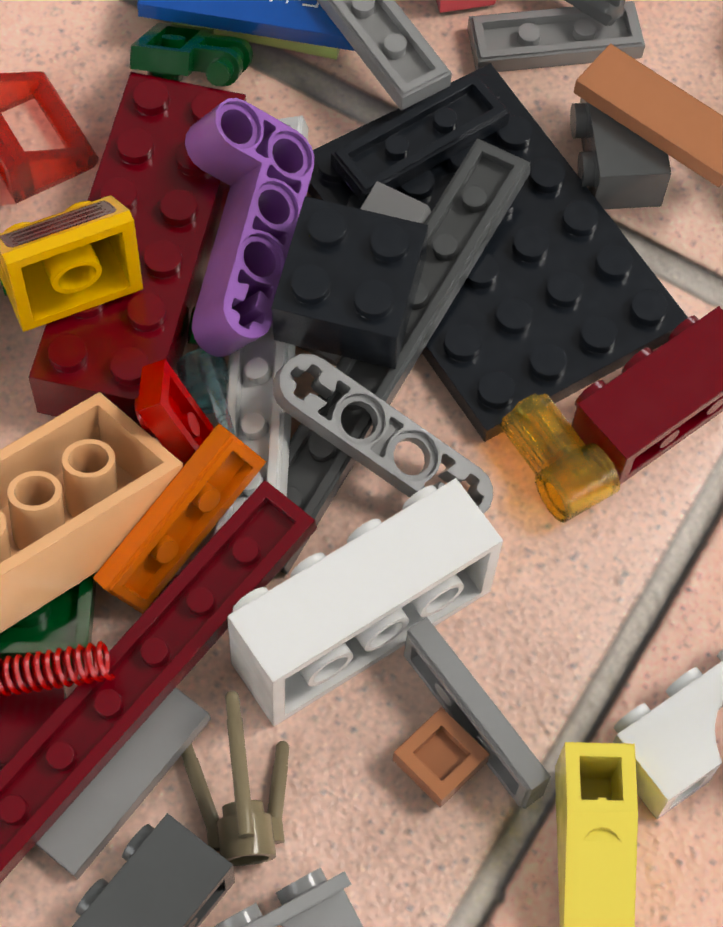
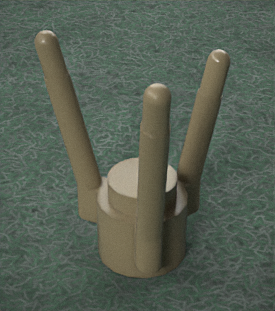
(245, 832)

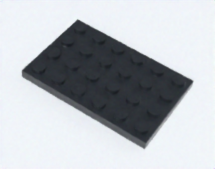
(551, 294)

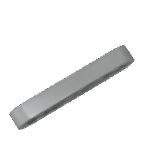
(388, 430)

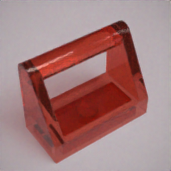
(39, 170)

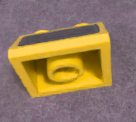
(70, 261)

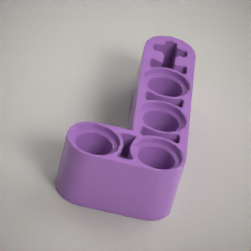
(268, 181)

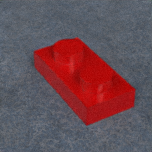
(170, 411)

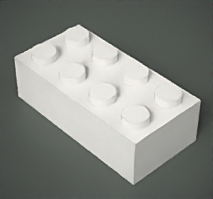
(362, 599)

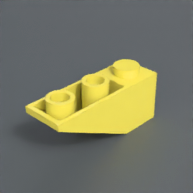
(596, 834)

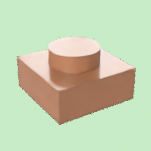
(440, 757)

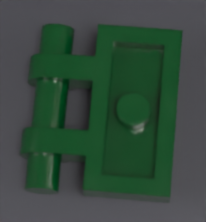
(179, 50)

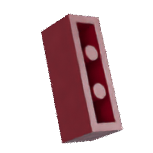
(656, 397)

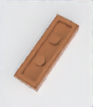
(655, 111)

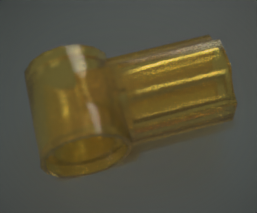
(566, 470)

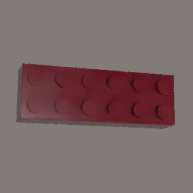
(175, 226)

